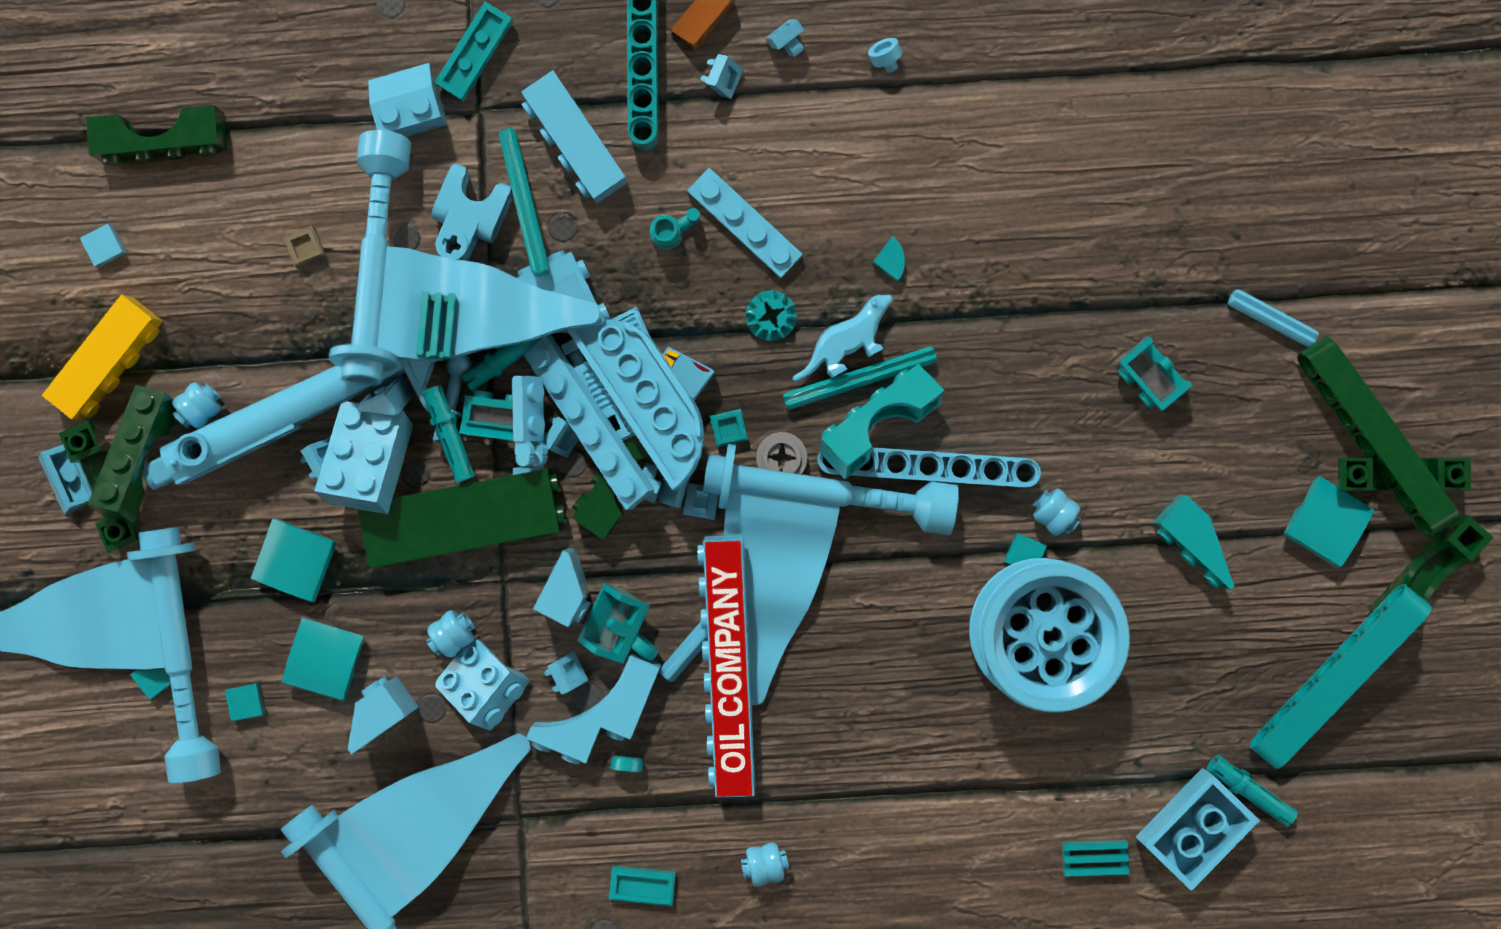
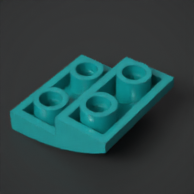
(1328, 522)
(293, 560)
(323, 659)

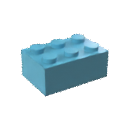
(363, 459)
(1197, 828)

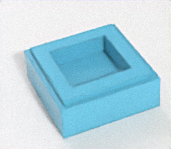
(103, 245)

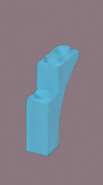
(615, 713)

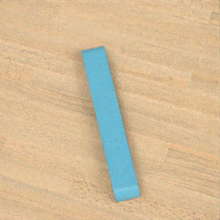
(943, 471)

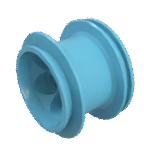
(1080, 676)

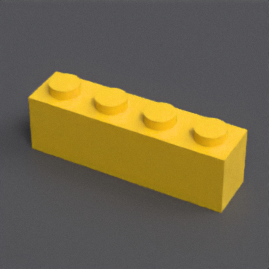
(103, 358)

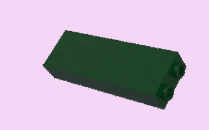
(463, 518)

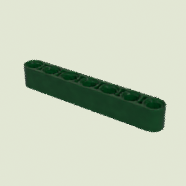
(1378, 437)

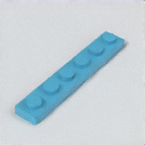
(589, 423)

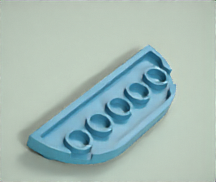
(646, 395)

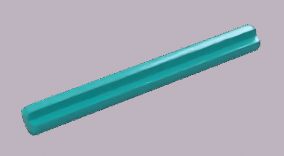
(524, 202)
(858, 378)

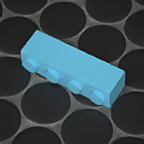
(574, 137)

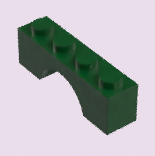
(195, 131)
(120, 482)
(600, 508)
(1440, 557)

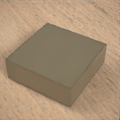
(304, 246)

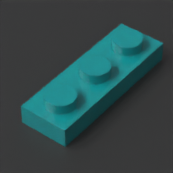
(474, 51)

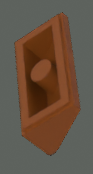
(700, 21)

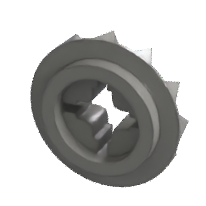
(792, 445)

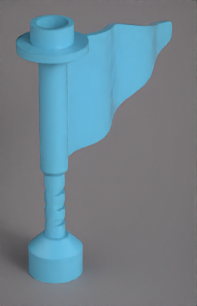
(490, 304)
(787, 540)
(122, 619)
(404, 834)

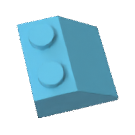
(407, 101)
(565, 591)
(378, 710)

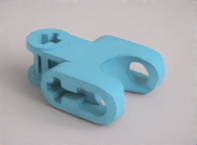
(467, 219)

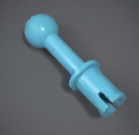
(455, 367)

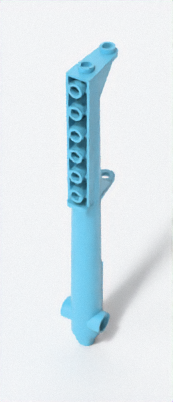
(285, 410)

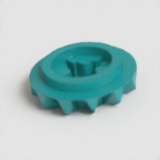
(765, 329)

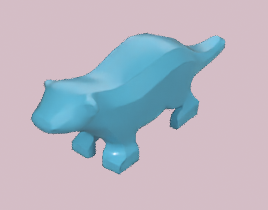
(847, 338)

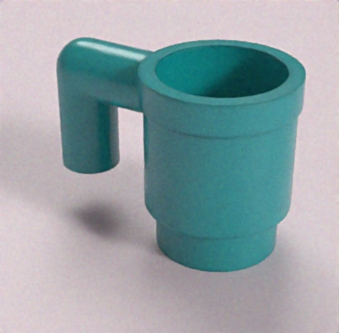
(667, 231)

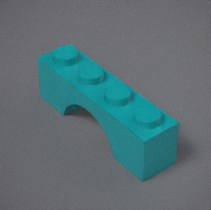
(909, 397)

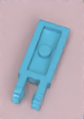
(528, 421)

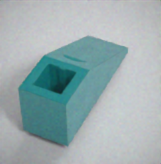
(1196, 537)

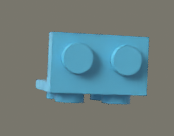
(481, 685)

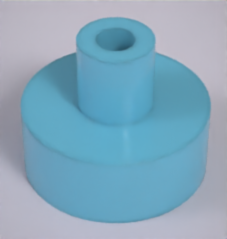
(885, 54)

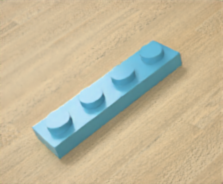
(744, 223)

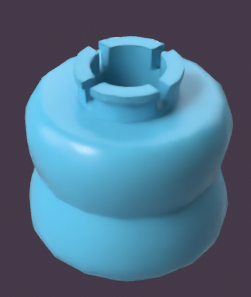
(196, 405)
(1056, 512)
(450, 633)
(765, 864)

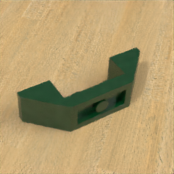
(89, 447)
(1359, 474)

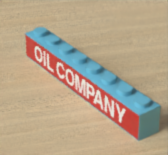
(728, 665)

